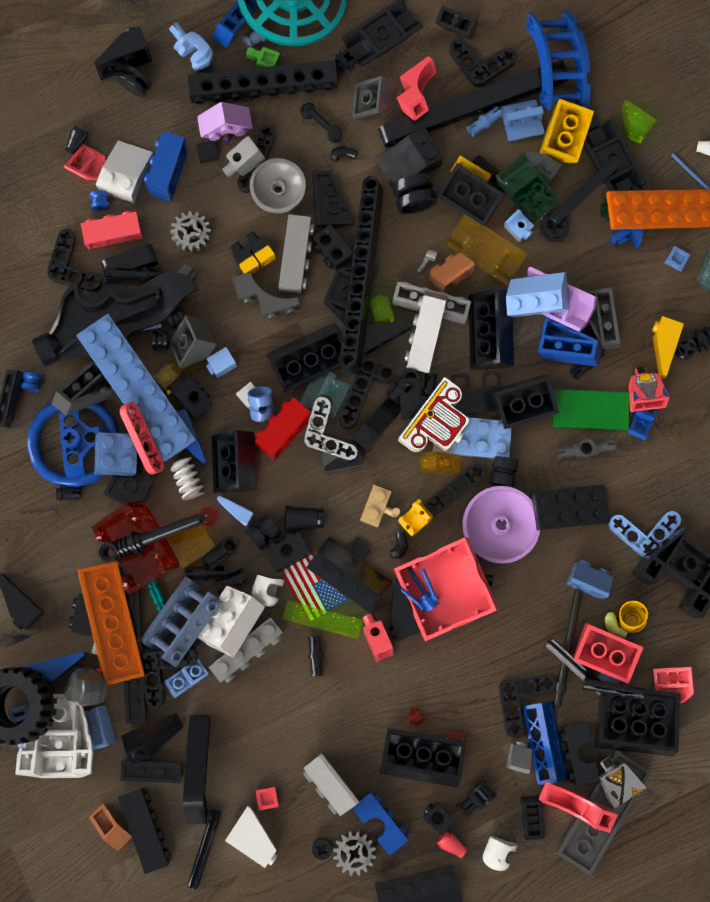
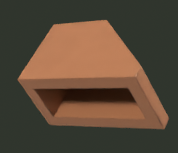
(110, 827)

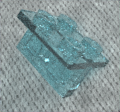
(325, 385)

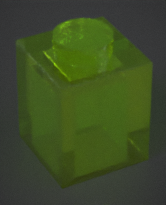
(381, 309)

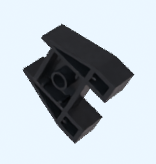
(683, 562)

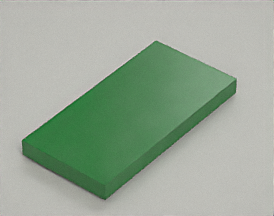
(591, 410)

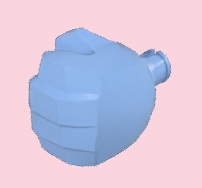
(190, 42)

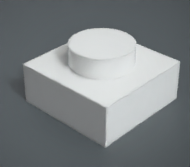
(242, 394)

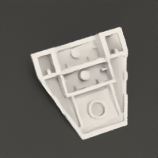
(63, 749)

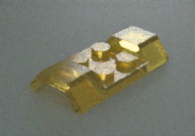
(486, 249)

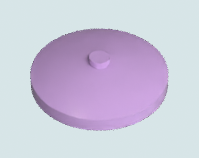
(500, 524)

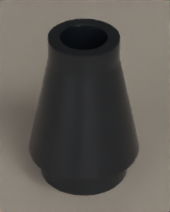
(76, 139)

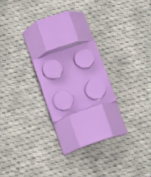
(580, 306)

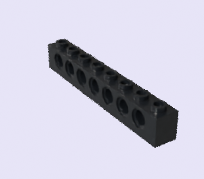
(254, 76)

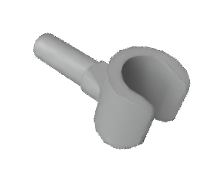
(430, 255)

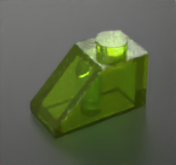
(636, 122)

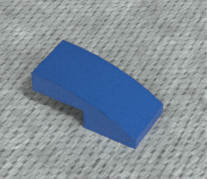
(642, 423)

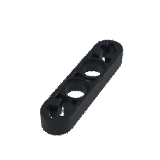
(259, 143)
(456, 492)

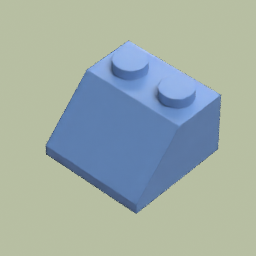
(589, 580)

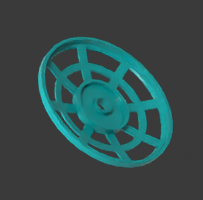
(293, 7)

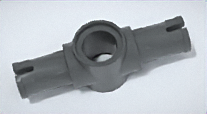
(594, 445)

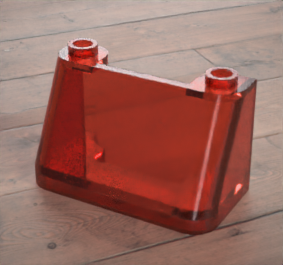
(155, 560)

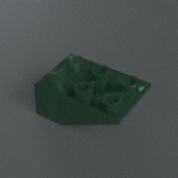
(527, 188)

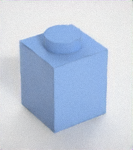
(220, 363)

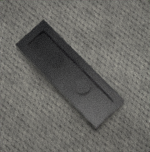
(9, 397)
(151, 771)

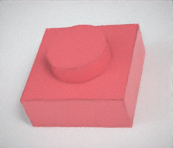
(267, 798)

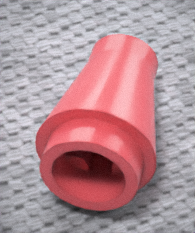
(451, 844)

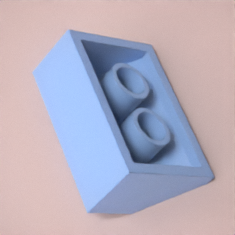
(537, 295)

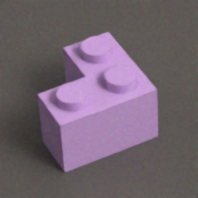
(224, 119)

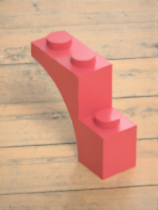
(414, 81)
(575, 803)

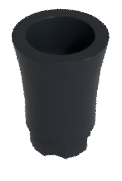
(303, 518)

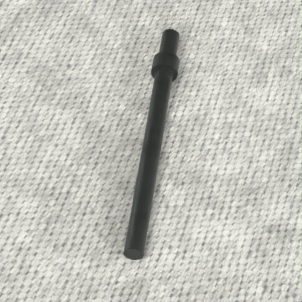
(560, 685)

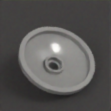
(277, 174)

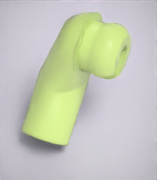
(612, 625)

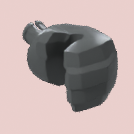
(85, 686)

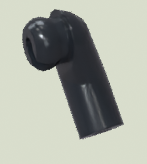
(341, 151)

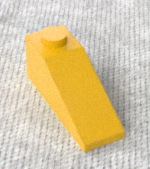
(665, 341)

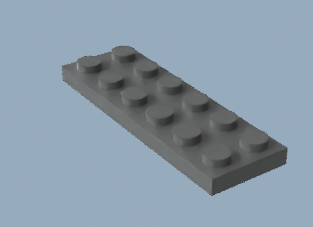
(583, 843)

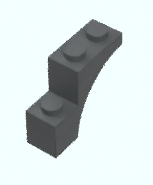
(270, 306)

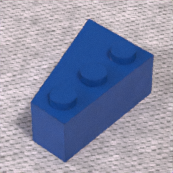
(567, 346)

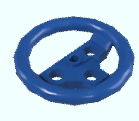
(75, 473)

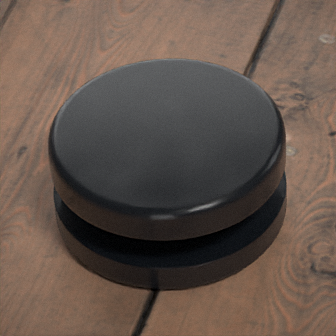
(133, 80)

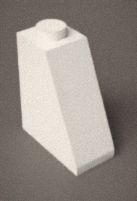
(252, 838)

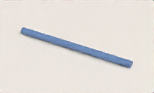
(690, 171)

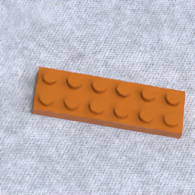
(659, 209)
(110, 623)

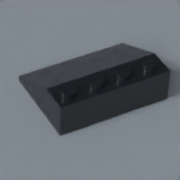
(639, 725)

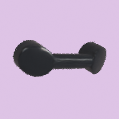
(334, 133)

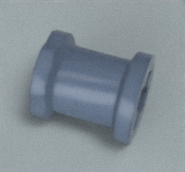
(252, 39)

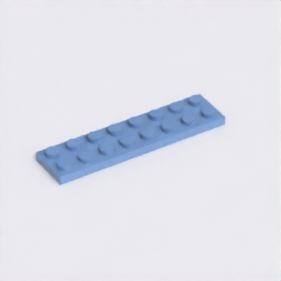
(136, 385)

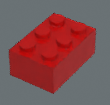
(282, 428)

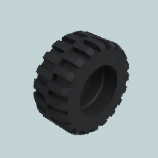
(40, 705)

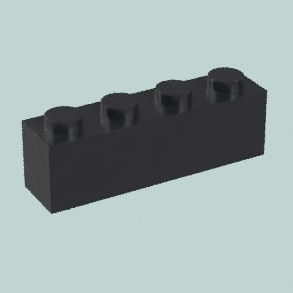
(144, 830)

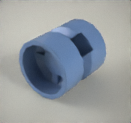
(261, 403)

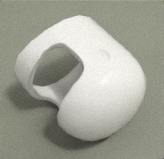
(265, 590)
(496, 853)

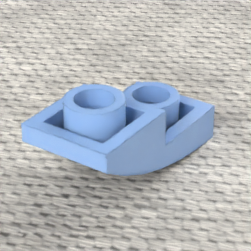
(185, 678)

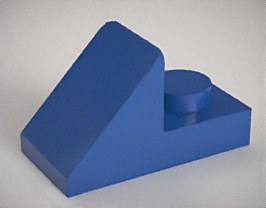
(623, 236)

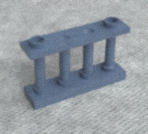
(171, 613)

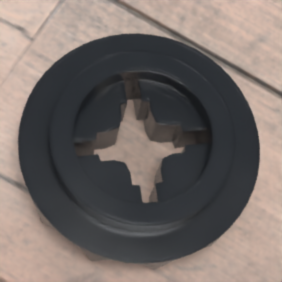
(548, 233)

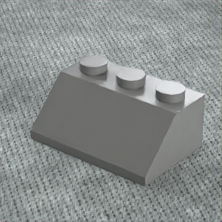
(330, 785)

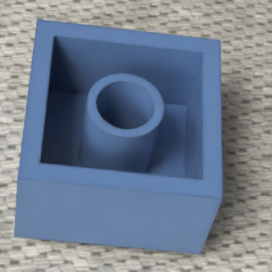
(115, 454)

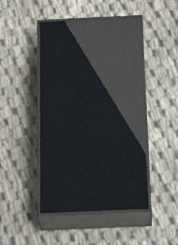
(334, 463)

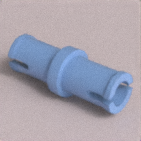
(484, 121)

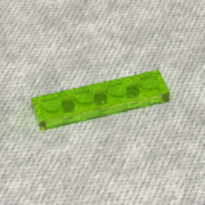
(322, 619)

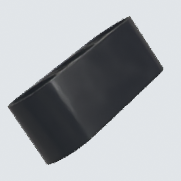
(133, 258)

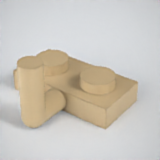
(377, 506)

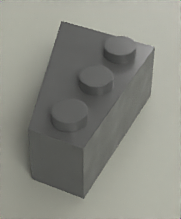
(83, 390)

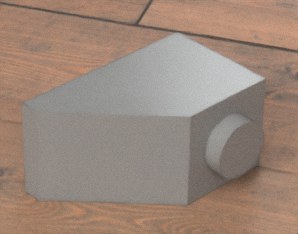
(519, 757)

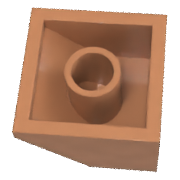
(452, 272)

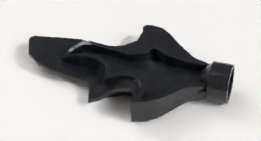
(128, 307)

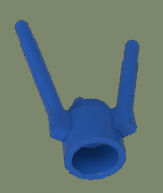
(428, 600)

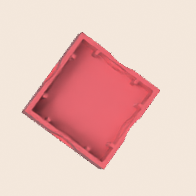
(457, 583)

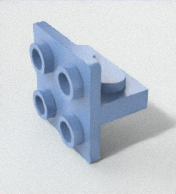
(522, 120)

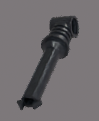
(137, 542)

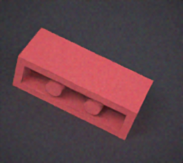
(111, 230)

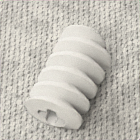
(186, 479)

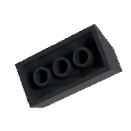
(490, 330)
(307, 357)
(349, 575)
(423, 758)
(425, 886)

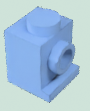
(512, 227)

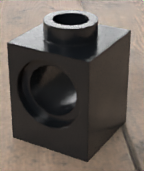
(446, 820)

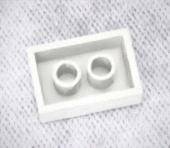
(231, 621)

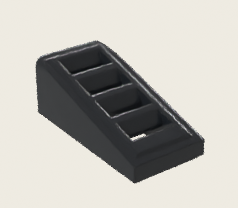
(532, 800)

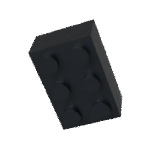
(471, 194)

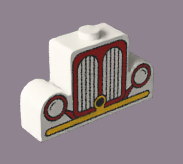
(437, 420)

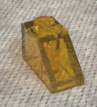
(169, 373)
(439, 463)

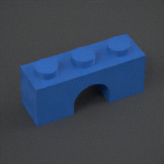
(393, 835)

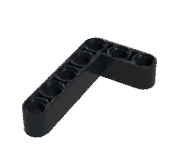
(196, 770)

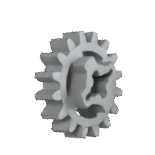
(183, 227)
(347, 865)

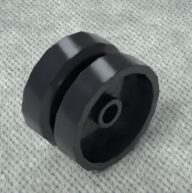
(414, 193)

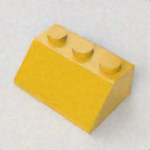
(566, 132)

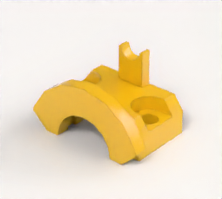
(415, 518)

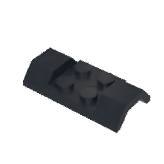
(381, 33)
(602, 146)

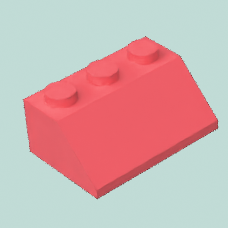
(607, 653)

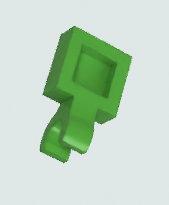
(264, 58)

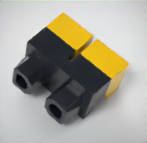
(259, 249)

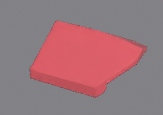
(86, 163)
(675, 680)

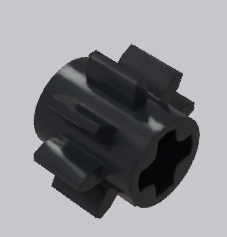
(345, 61)

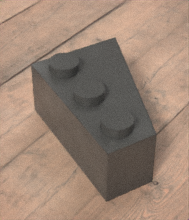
(604, 320)

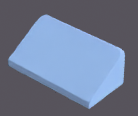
(100, 727)

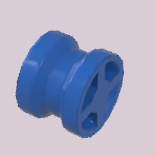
(99, 200)
(31, 381)

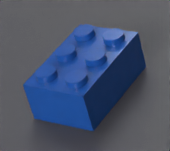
(166, 166)

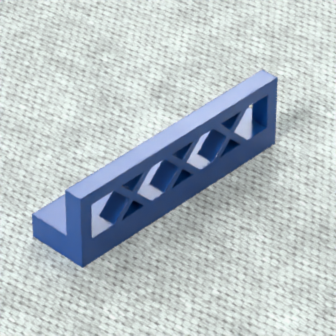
(551, 744)

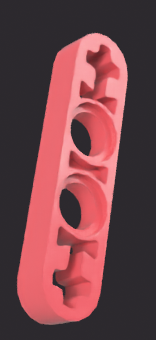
(144, 437)

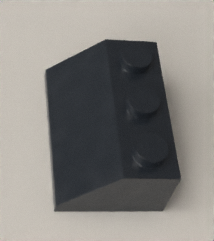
(525, 401)
(234, 461)

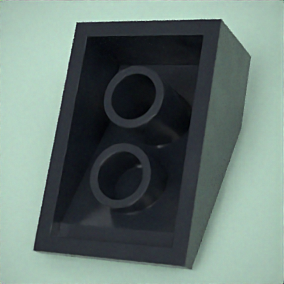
(127, 49)
(409, 157)

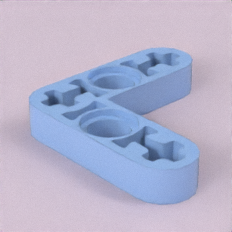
(642, 539)

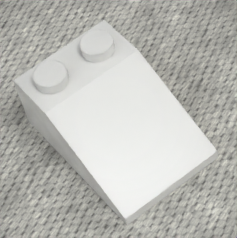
(124, 171)

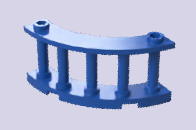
(579, 54)

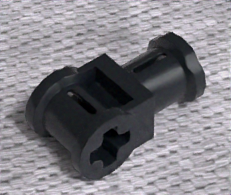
(476, 799)

